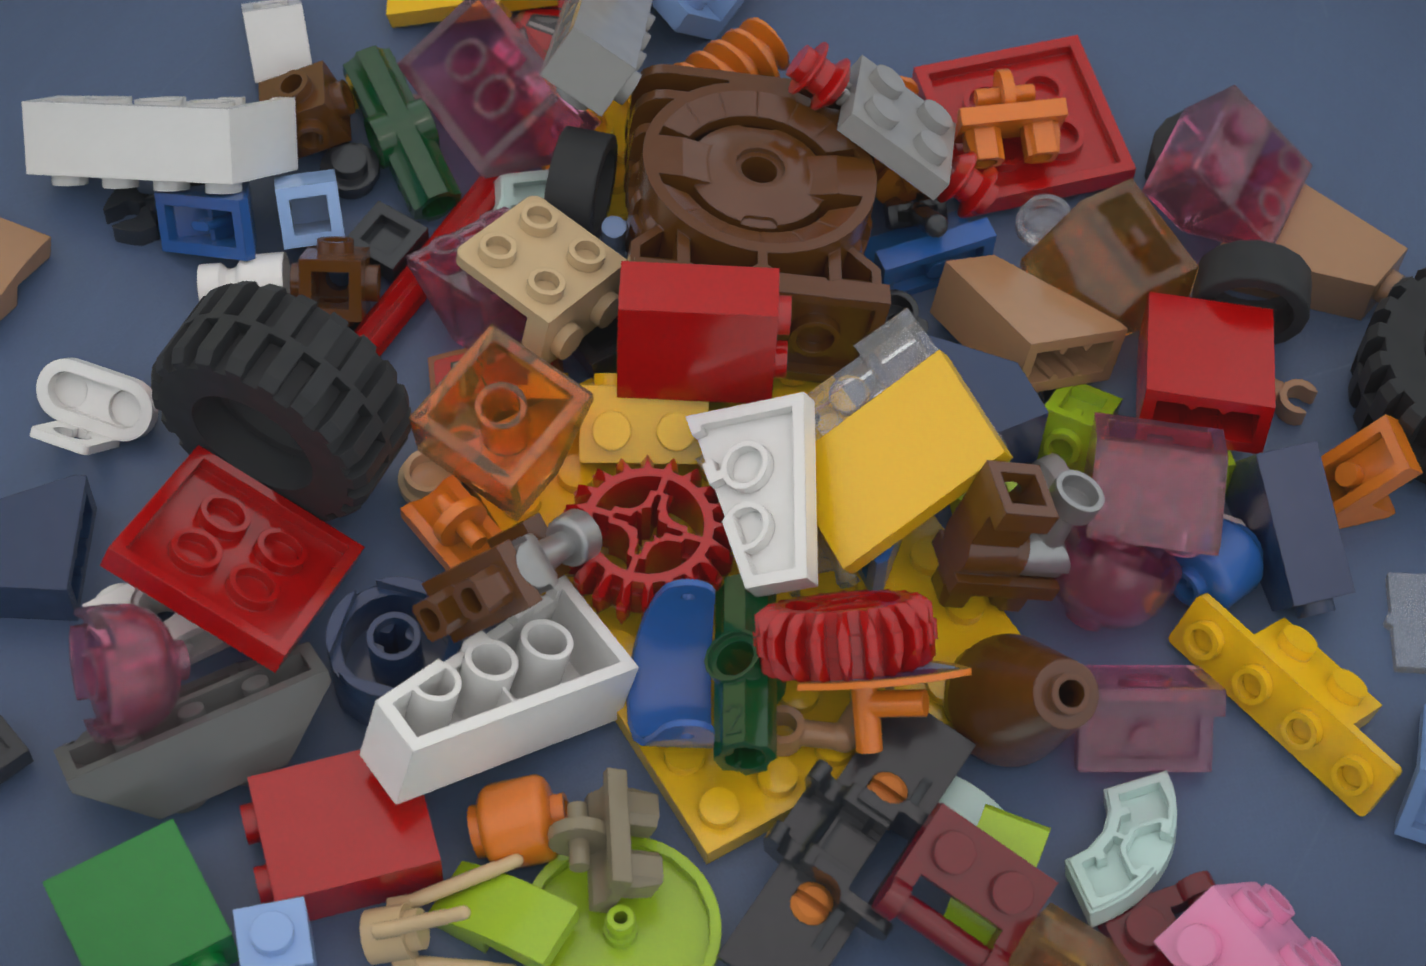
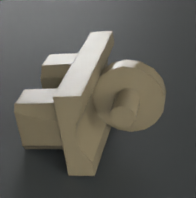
(599, 841)

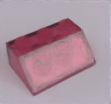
(487, 89)

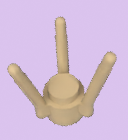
(402, 926)

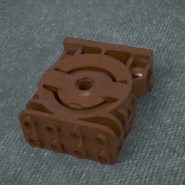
(738, 177)

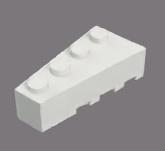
(159, 141)
(500, 697)

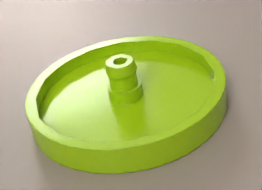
(669, 929)

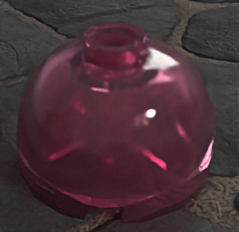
(1114, 584)
(126, 669)

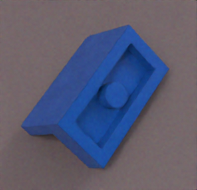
(916, 261)

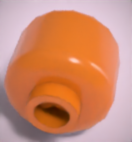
(515, 819)

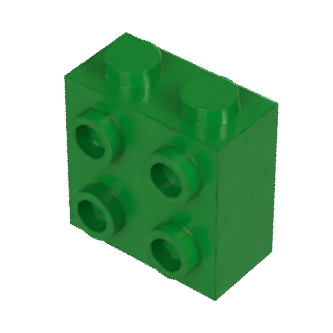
(142, 906)

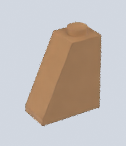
(1347, 257)
(1026, 321)

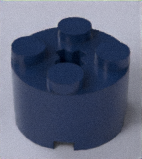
(379, 643)

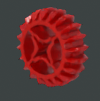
(627, 512)
(845, 635)

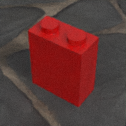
(700, 332)
(1208, 367)
(337, 837)

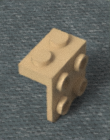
(547, 272)

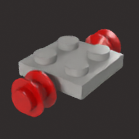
(895, 127)

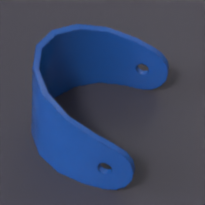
(672, 688)

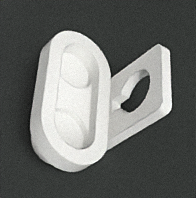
(92, 406)

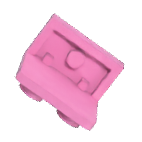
(1241, 928)

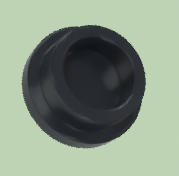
(355, 168)

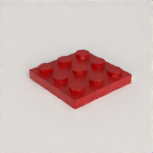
(1090, 140)
(233, 557)

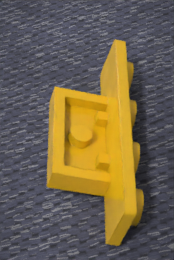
(636, 427)
(1293, 696)

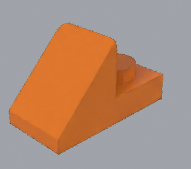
(1367, 470)

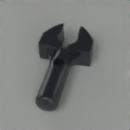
(924, 214)
(140, 229)

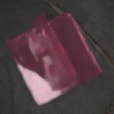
(1150, 720)

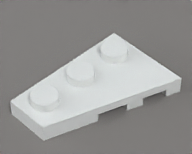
(765, 479)

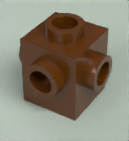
(320, 104)
(337, 254)

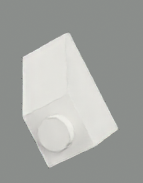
(276, 37)

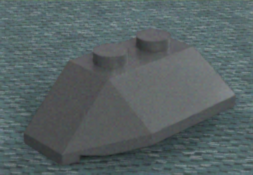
(213, 739)

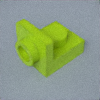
(1071, 422)

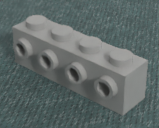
(598, 51)

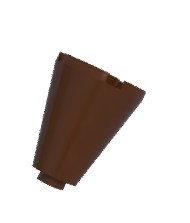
(1018, 699)

